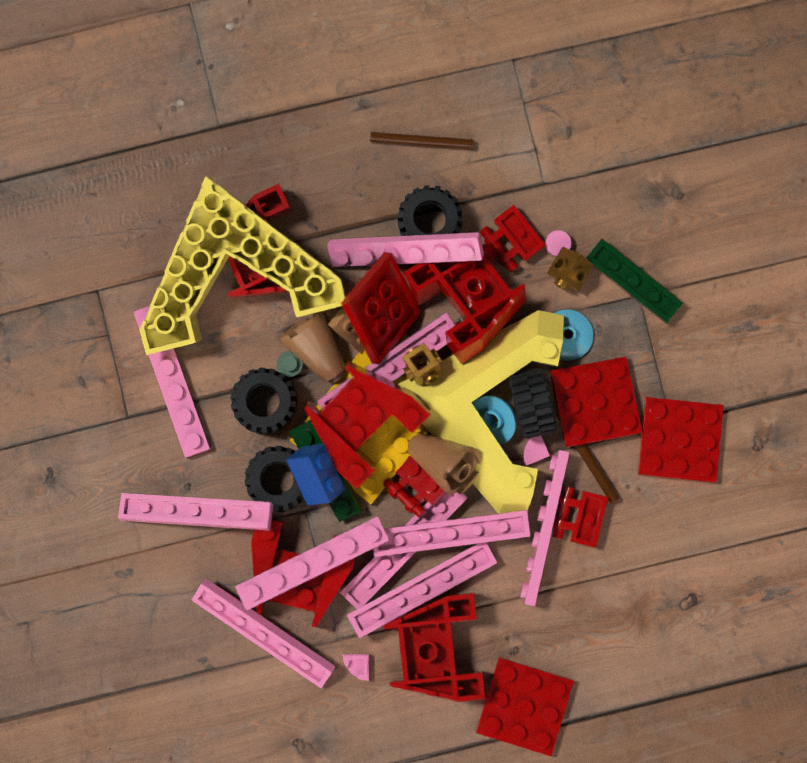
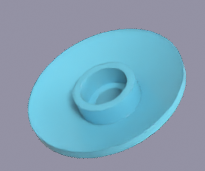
(582, 335)
(506, 424)

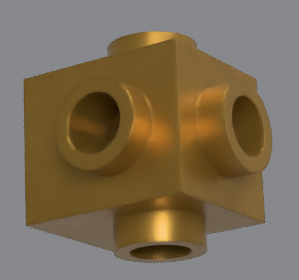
(570, 269)
(421, 356)

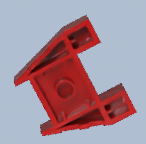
(268, 205)
(476, 295)
(357, 413)
(311, 595)
(429, 650)

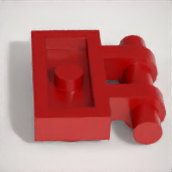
(518, 233)
(414, 476)
(588, 517)

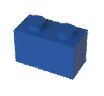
(315, 474)

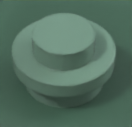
(289, 364)

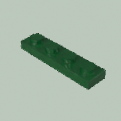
(634, 281)
(347, 502)

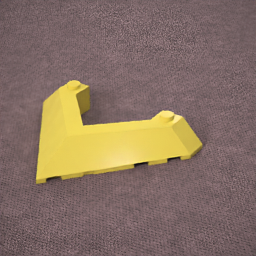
(213, 232)
(454, 417)

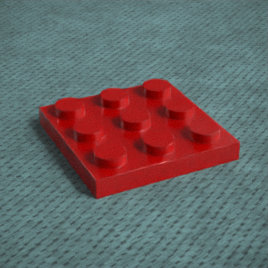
(381, 307)
(595, 402)
(680, 439)
(524, 706)

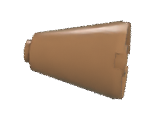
(315, 347)
(445, 461)

